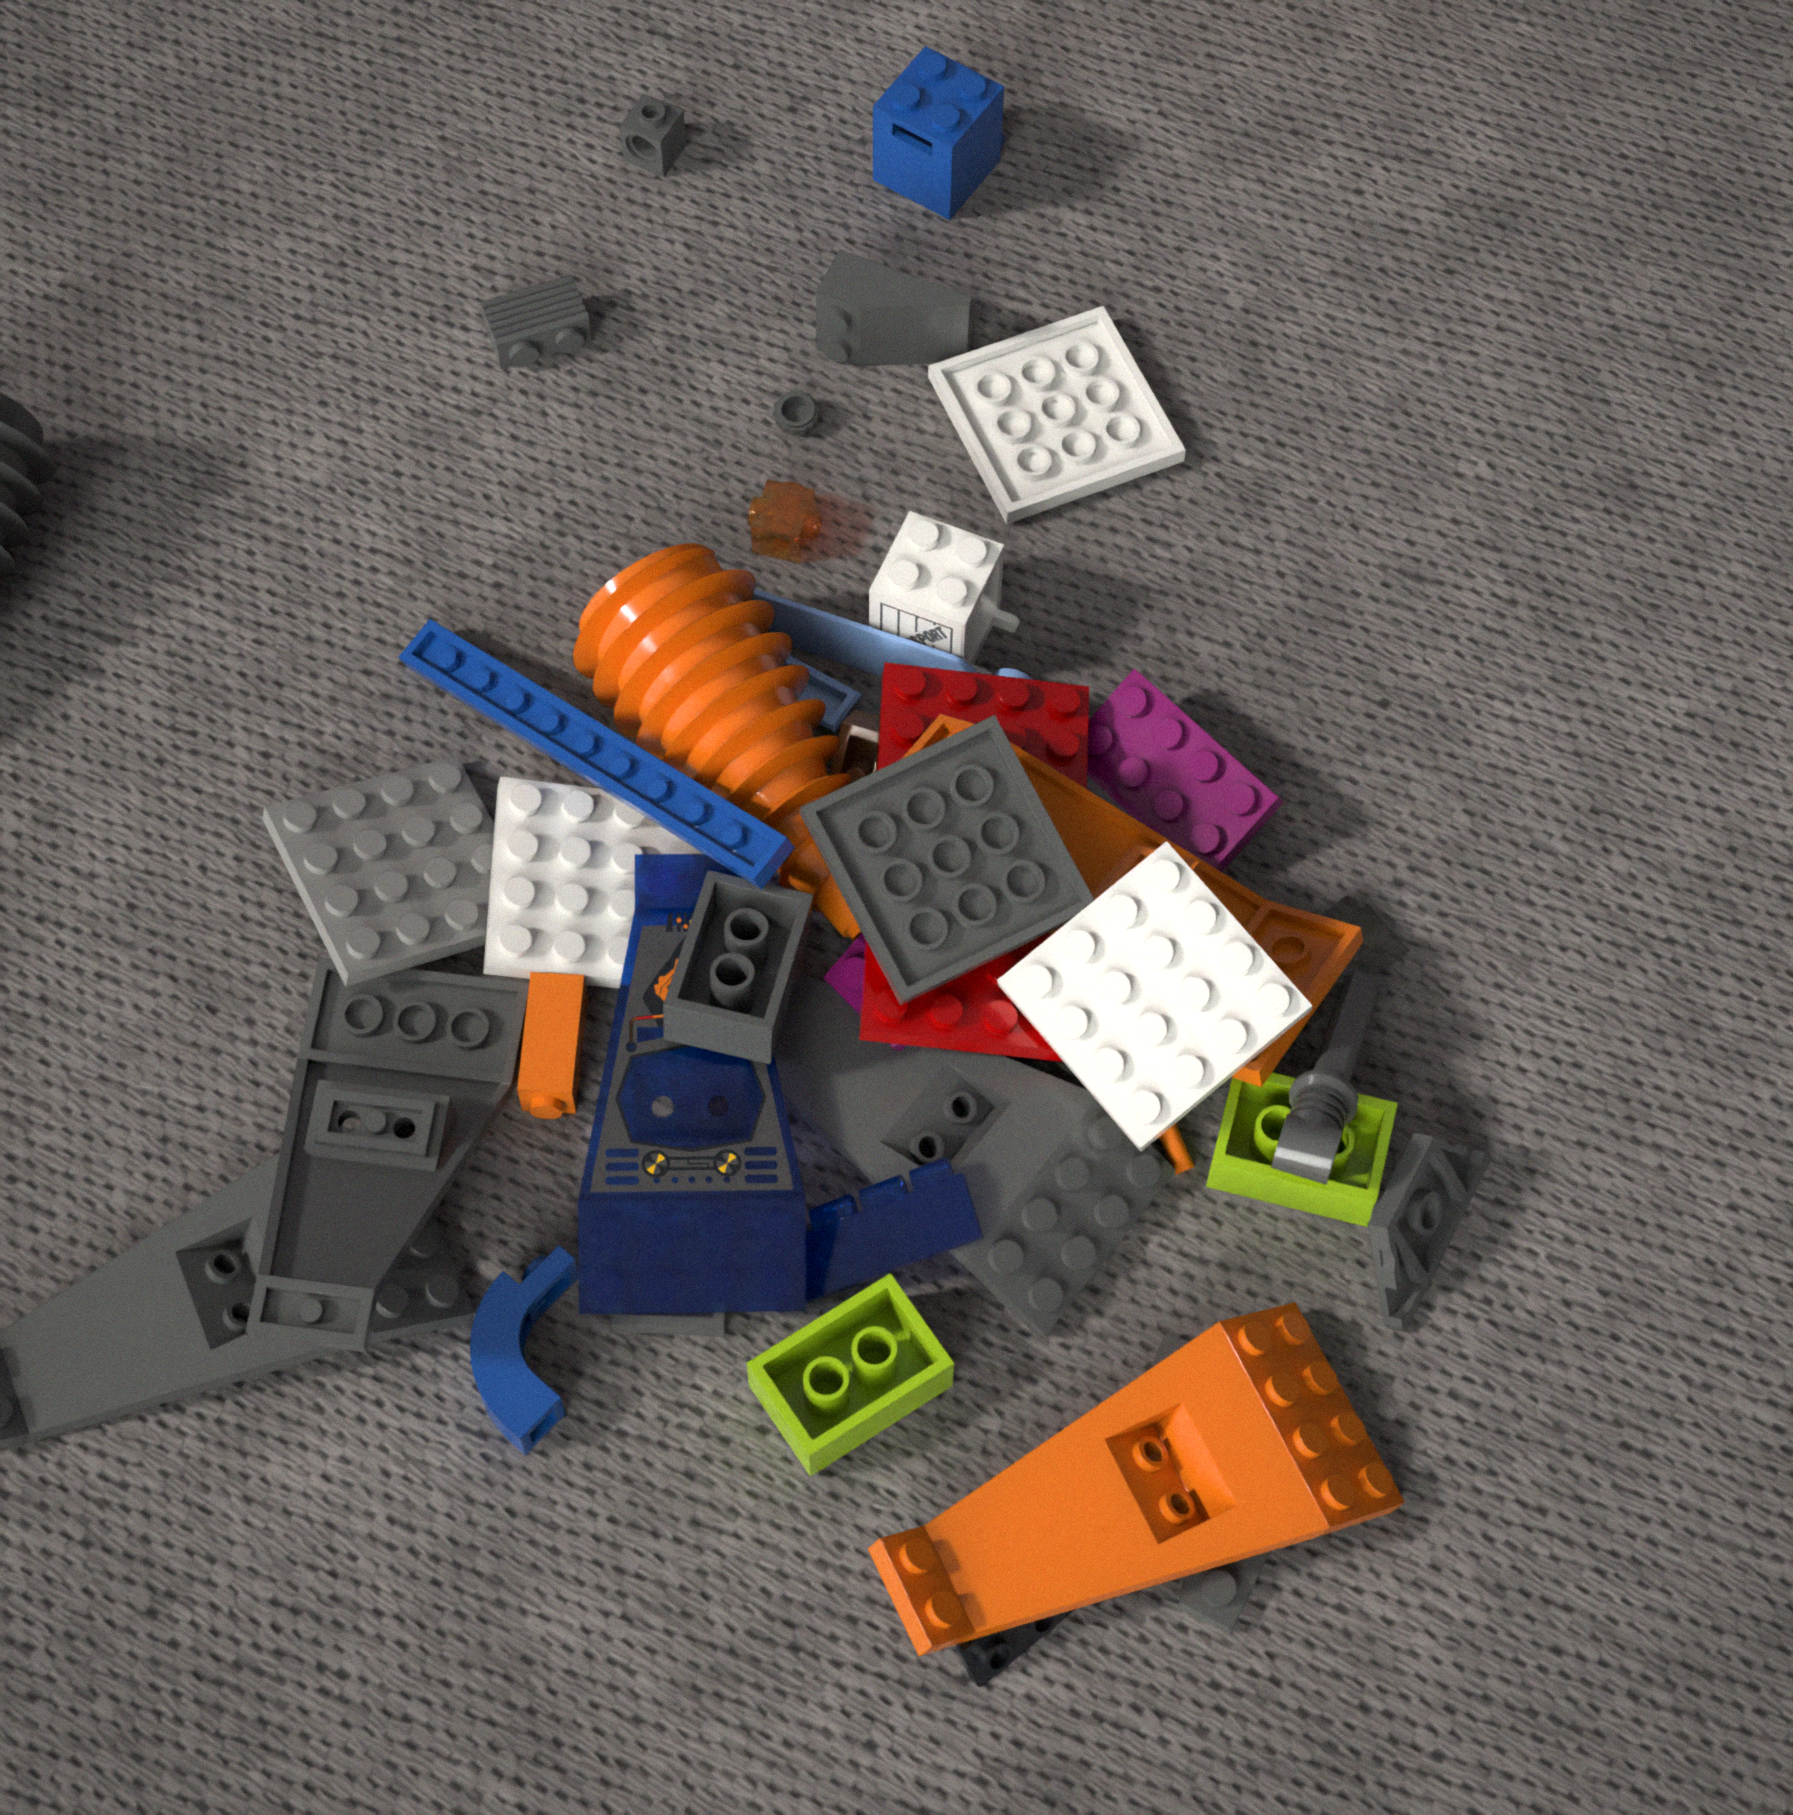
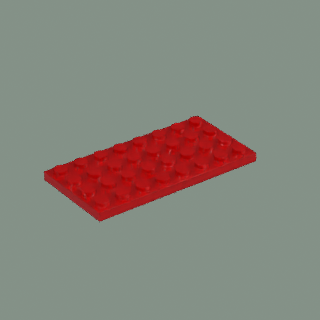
(1048, 724)

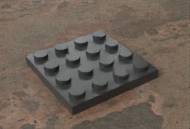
(947, 859)

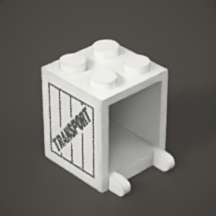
(940, 588)

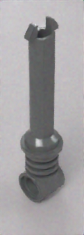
(1324, 1097)

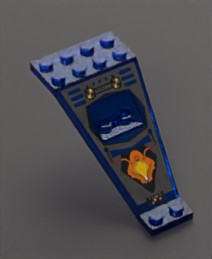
(689, 1201)

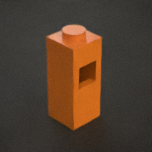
(552, 1044)

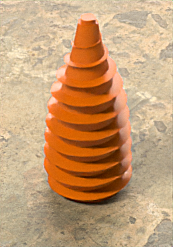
(709, 694)

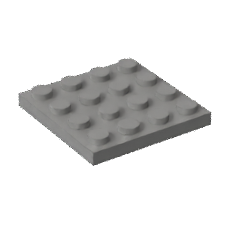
(391, 866)

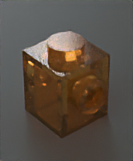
(783, 520)

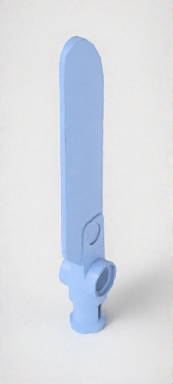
(857, 643)

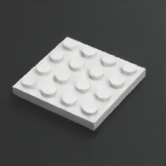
(1055, 414)
(565, 880)
(1154, 995)

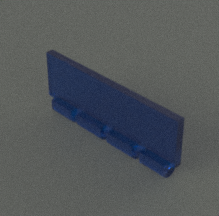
(890, 1231)

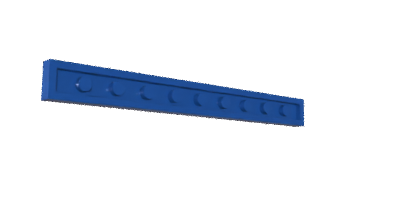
(598, 754)

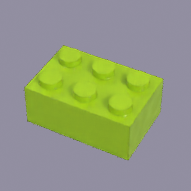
(1249, 1142)
(850, 1374)

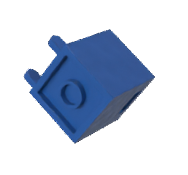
(937, 132)

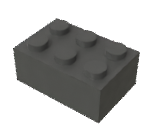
(738, 967)

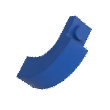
(511, 1393)

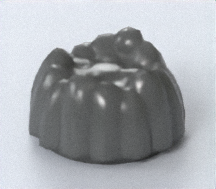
(796, 412)

